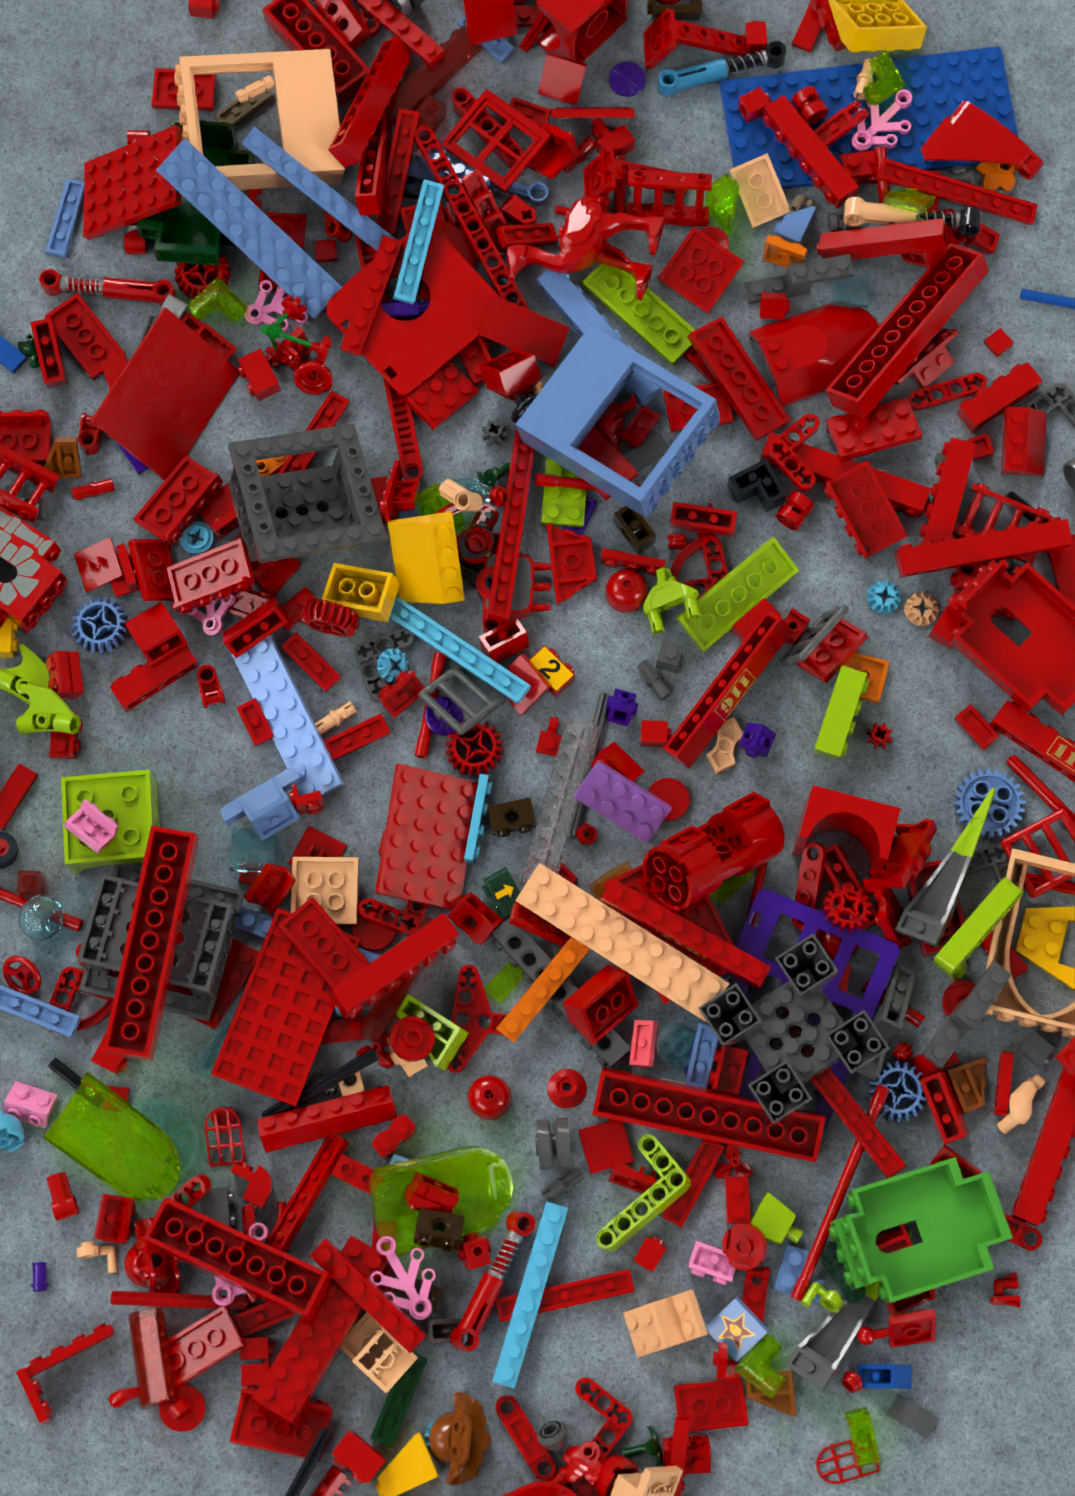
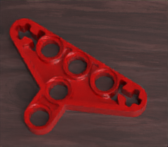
(474, 1009)

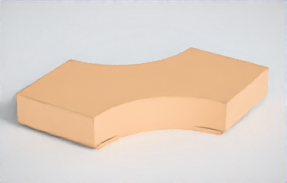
(722, 756)

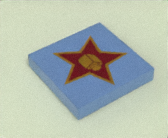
(737, 1327)

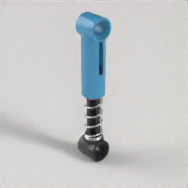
(719, 69)

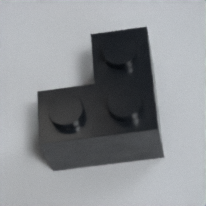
(758, 481)

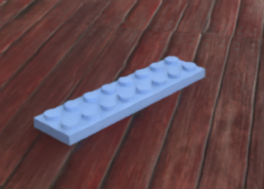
(288, 718)

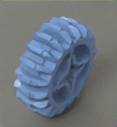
(98, 633)
(907, 1094)

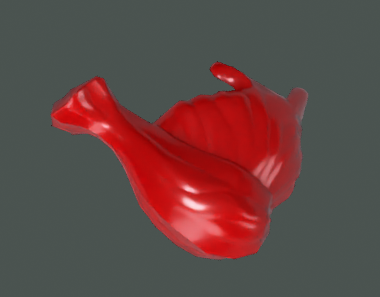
(613, 421)

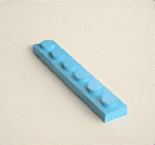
(418, 242)

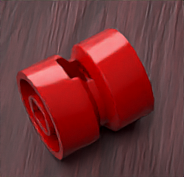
(809, 105)
(795, 510)

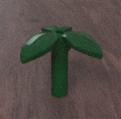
(29, 349)
(492, 475)
(651, 1447)

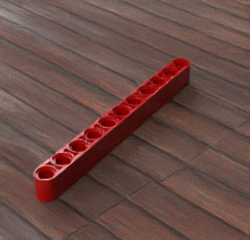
(469, 218)

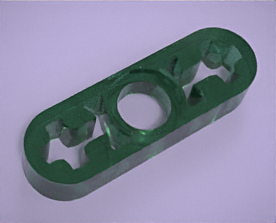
(844, 1290)

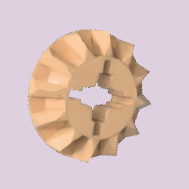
(914, 614)

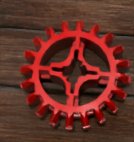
(184, 276)
(330, 618)
(482, 752)

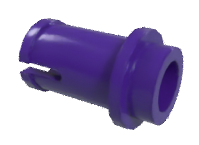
(39, 1277)

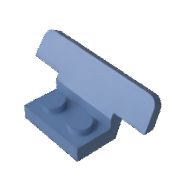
(266, 805)

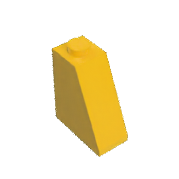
(408, 1469)

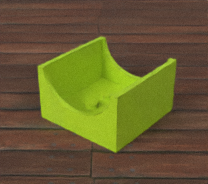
(123, 796)

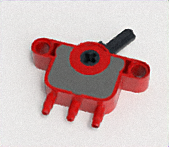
(523, 591)

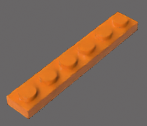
(542, 989)

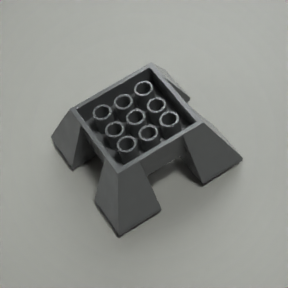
(833, 1040)

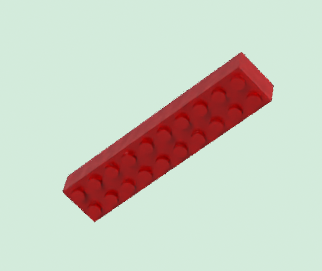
(907, 331)
(151, 943)
(706, 1114)

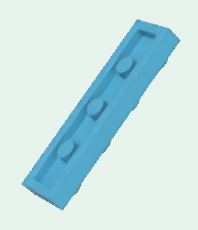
(476, 828)

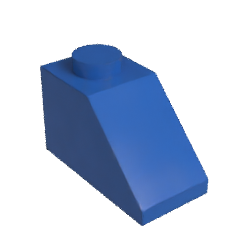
(885, 1376)

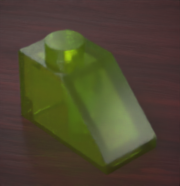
(862, 1436)

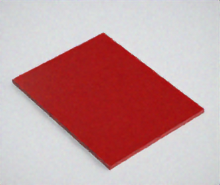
(165, 395)

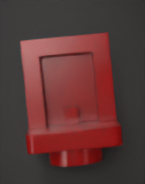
(724, 1368)

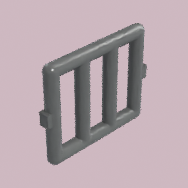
(820, 629)
(440, 713)

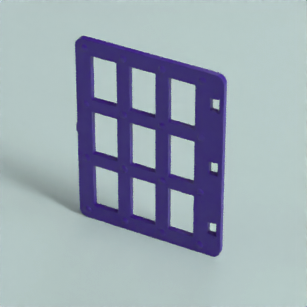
(754, 941)

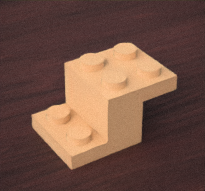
(665, 1323)
(377, 1353)
(652, 1482)

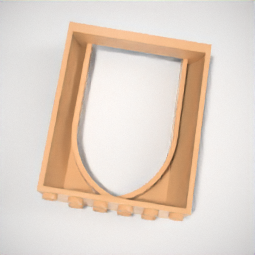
(1009, 1003)

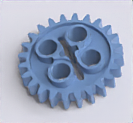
(989, 781)

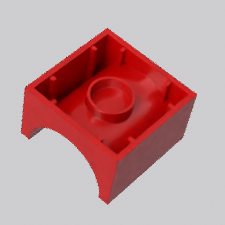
(489, 20)
(580, 25)
(863, 819)

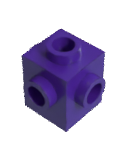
(621, 707)
(757, 740)

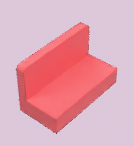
(643, 1043)

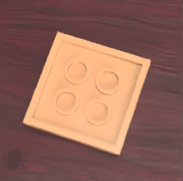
(331, 883)

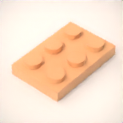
(760, 190)

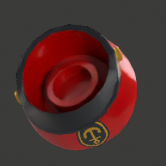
(475, 544)

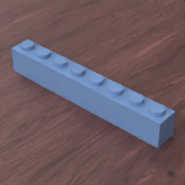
(580, 314)

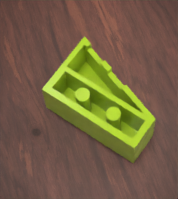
(447, 1034)

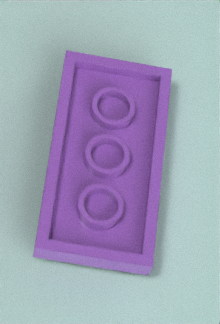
(622, 801)

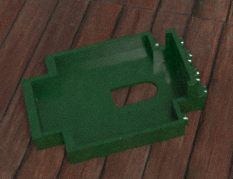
(182, 231)

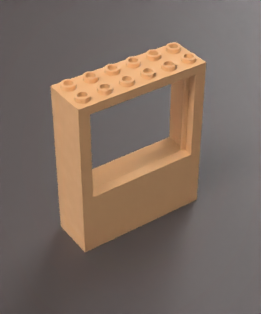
(303, 103)

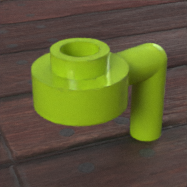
(829, 1300)

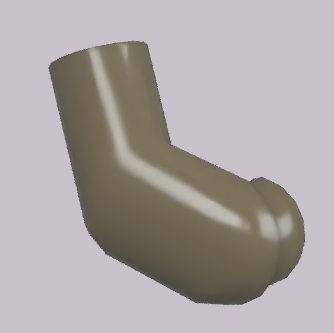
(801, 202)

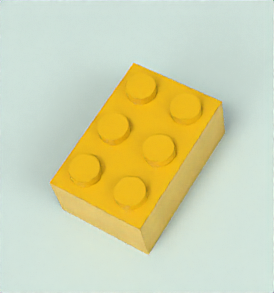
(362, 590)

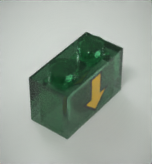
(502, 890)

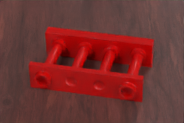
(673, 214)
(29, 471)
(983, 490)

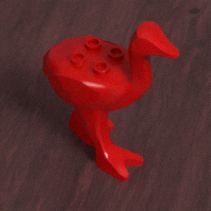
(585, 242)

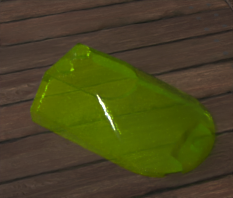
(116, 1142)
(475, 1171)

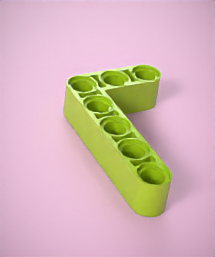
(976, 928)
(648, 1198)

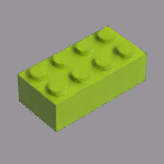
(840, 712)

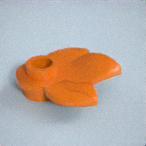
(997, 177)

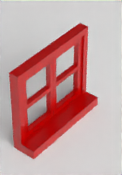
(513, 118)

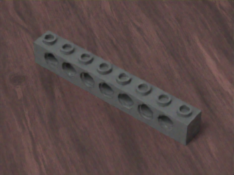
(501, 939)

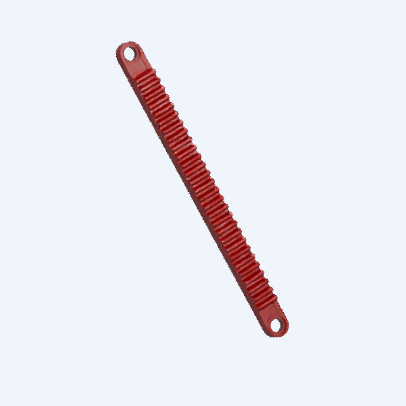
(399, 410)

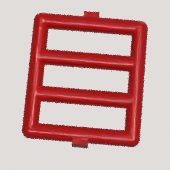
(1025, 834)

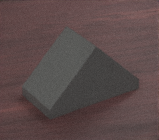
(439, 1330)
(912, 1416)

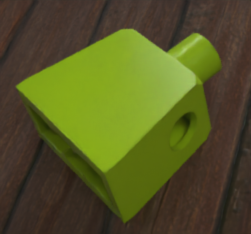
(775, 1221)

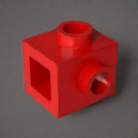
(480, 1256)

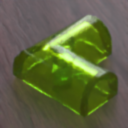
(888, 80)
(217, 296)
(756, 1366)

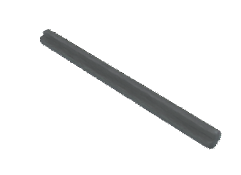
(599, 720)

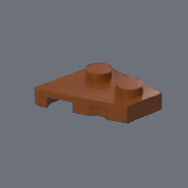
(64, 458)
(969, 1084)
(783, 1399)

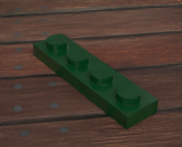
(397, 1404)

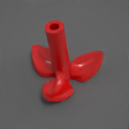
(385, 1059)
(741, 1168)

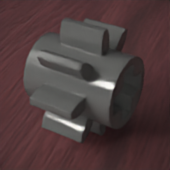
(961, 174)
(497, 427)

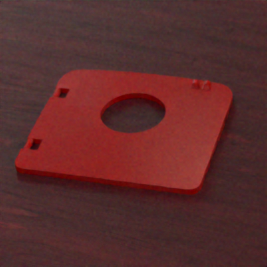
(429, 342)

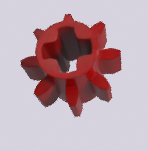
(882, 730)

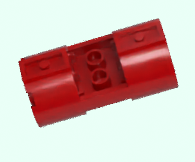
(702, 857)

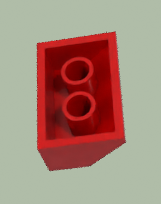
(1023, 441)
(601, 1003)

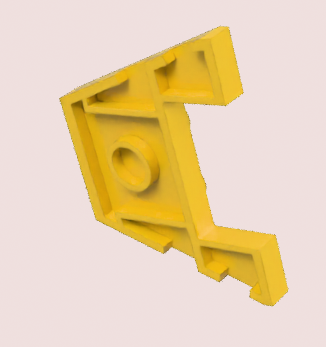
(1042, 940)

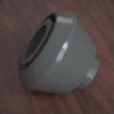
(553, 1435)

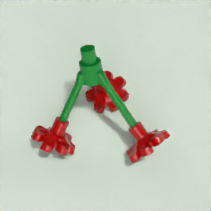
(294, 311)

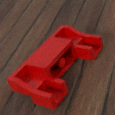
(906, 859)

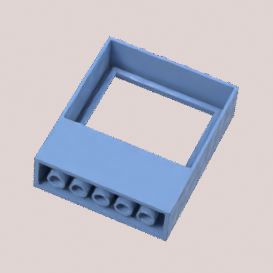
(581, 394)

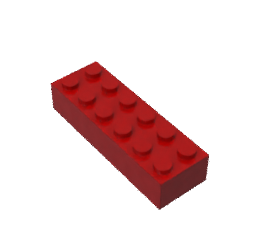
(305, 29)
(393, 966)

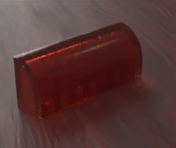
(151, 1358)

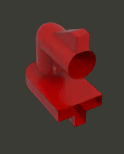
(999, 1285)

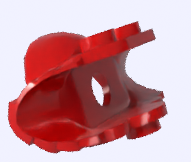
(140, 1267)

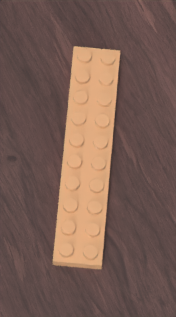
(620, 940)

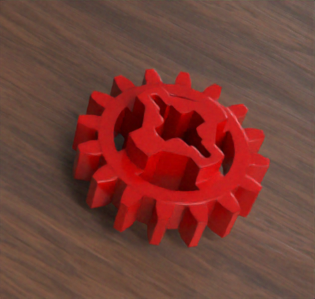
(847, 908)

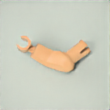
(1021, 1104)

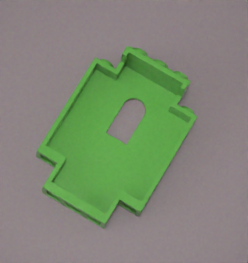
(953, 1219)

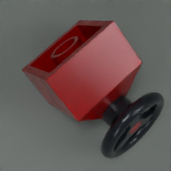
(513, 377)

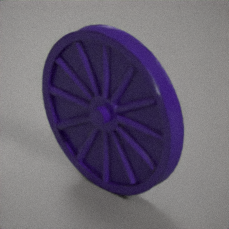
(627, 79)
(441, 727)

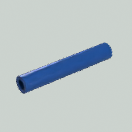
(1047, 298)

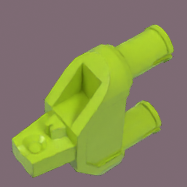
(666, 595)

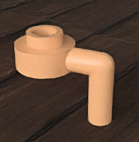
(90, 1250)

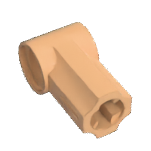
(460, 496)

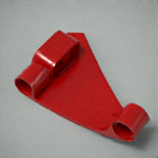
(978, 137)

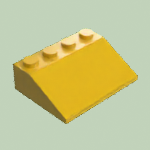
(877, 25)
(426, 559)

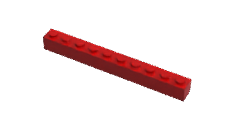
(679, 1447)

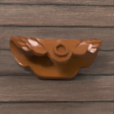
(460, 1439)

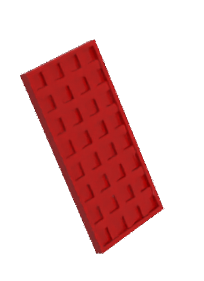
(277, 1021)

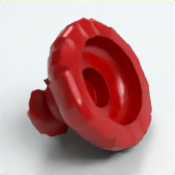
(313, 377)

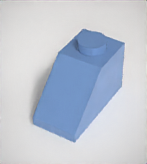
(795, 225)

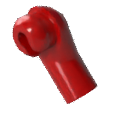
(122, 1396)

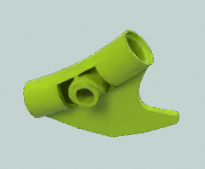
(30, 671)
(46, 713)

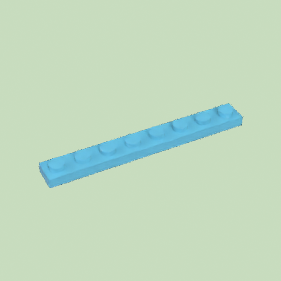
(459, 651)
(530, 1295)

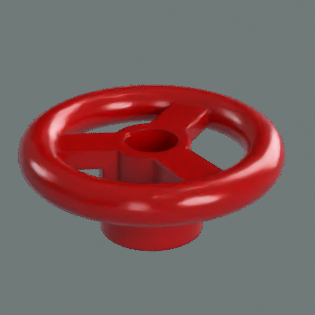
(23, 973)

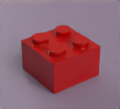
(358, 1457)

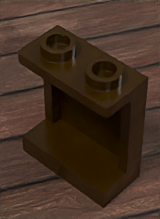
(681, 11)

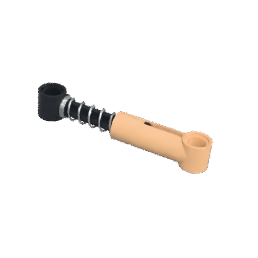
(859, 212)

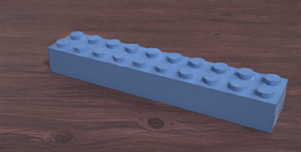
(248, 227)

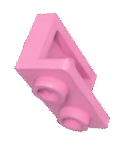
(92, 827)
(30, 1104)
(710, 1261)

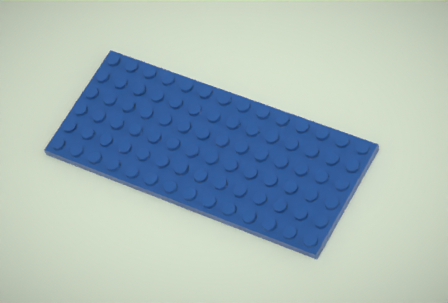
(936, 87)

